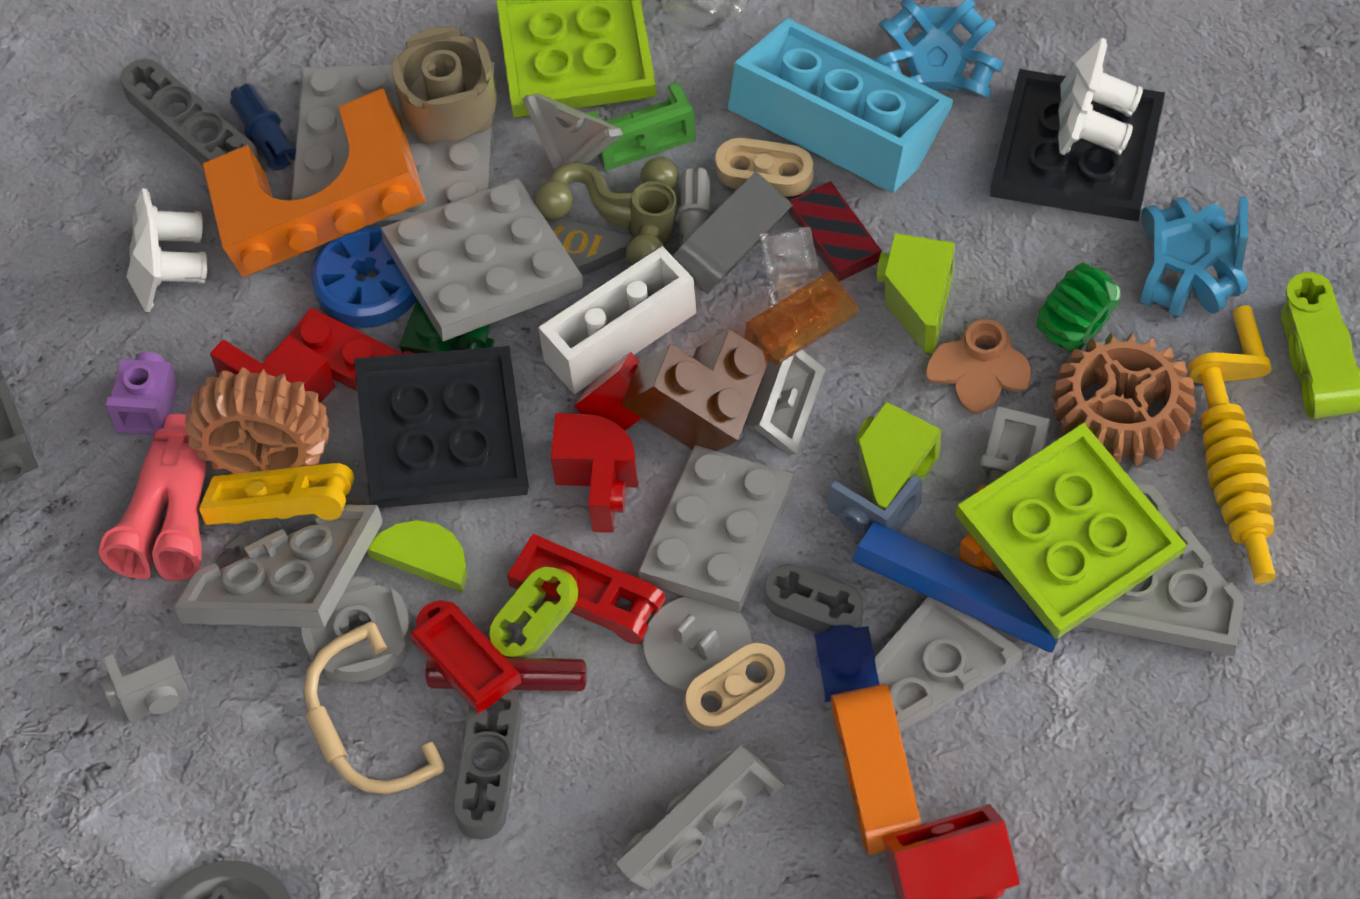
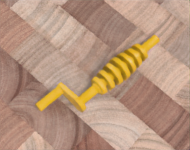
(1232, 455)

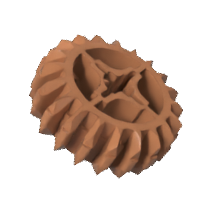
(1130, 382)
(256, 423)

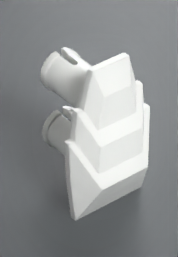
(1087, 84)
(148, 262)

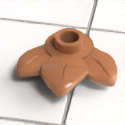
(979, 372)

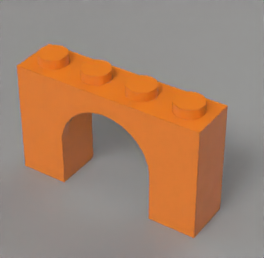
(371, 187)

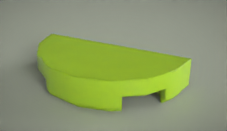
(423, 551)

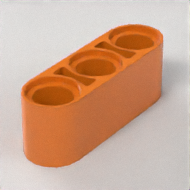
(875, 764)

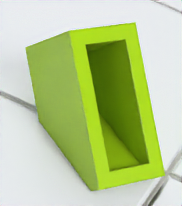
(918, 285)
(893, 451)

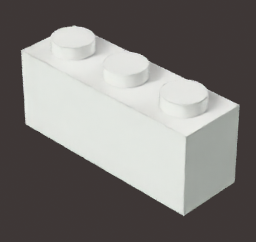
(618, 319)

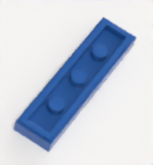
(951, 583)

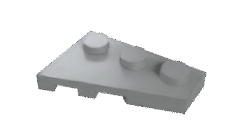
(940, 659)
(712, 804)

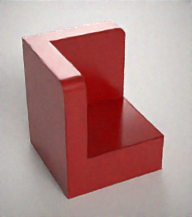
(608, 391)

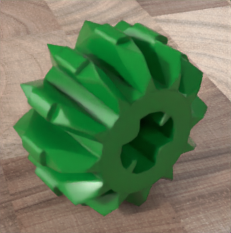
(1078, 307)

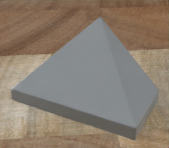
(786, 400)

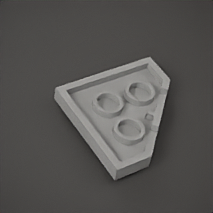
(284, 576)
(1181, 602)

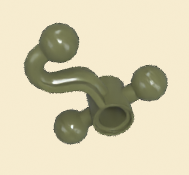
(645, 212)

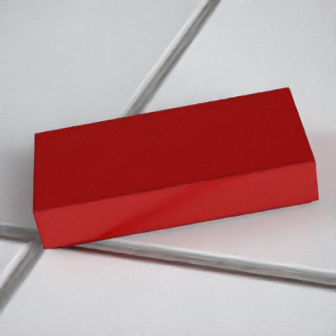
(465, 657)

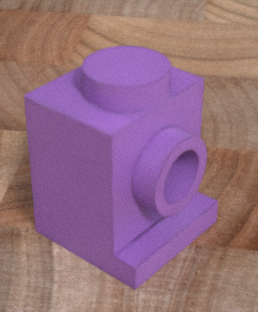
(142, 394)

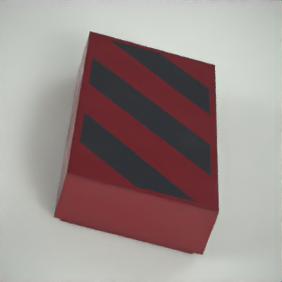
(835, 231)

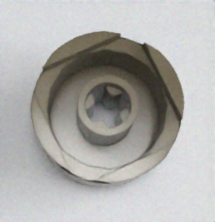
(444, 85)

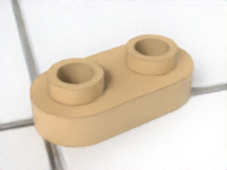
(767, 158)
(732, 688)

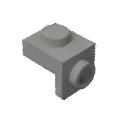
(1013, 440)
(144, 691)

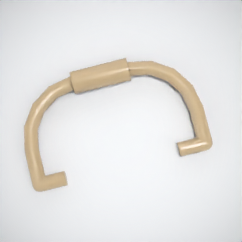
(326, 733)

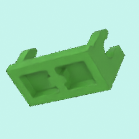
(650, 130)

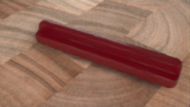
(535, 674)

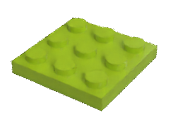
(576, 51)
(1070, 530)

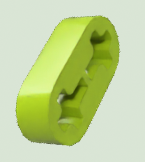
(524, 604)

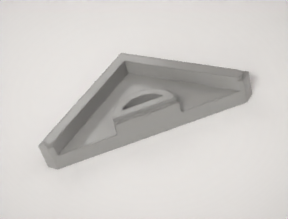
(567, 132)

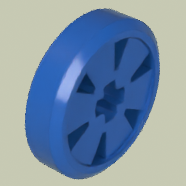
(355, 301)

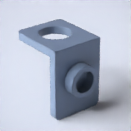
(859, 514)

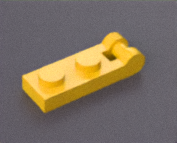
(277, 494)

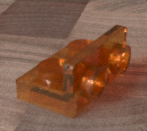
(801, 318)

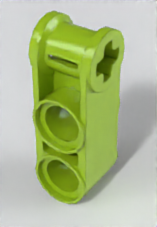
(1320, 347)

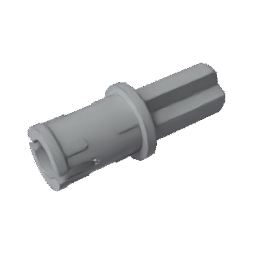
(694, 202)

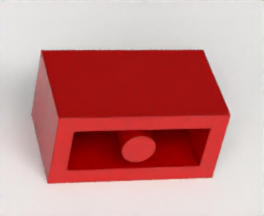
(953, 857)

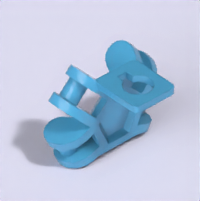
(937, 53)
(1190, 246)

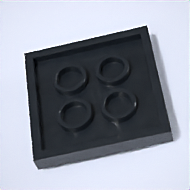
(1089, 175)
(440, 427)

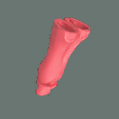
(170, 476)

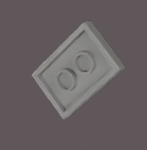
(717, 528)

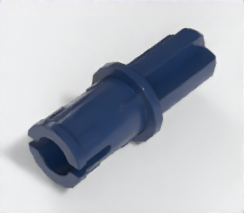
(262, 126)

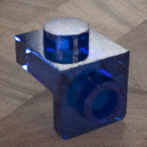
(845, 659)

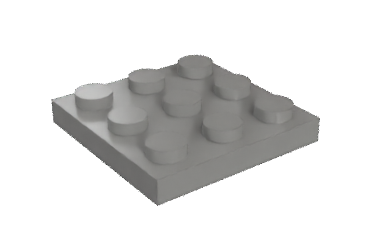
(481, 259)

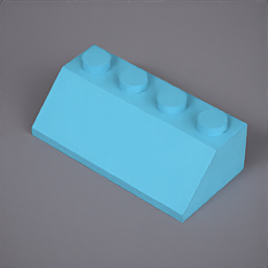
(838, 104)

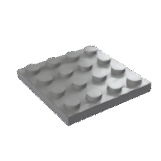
(445, 168)

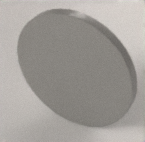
(690, 639)

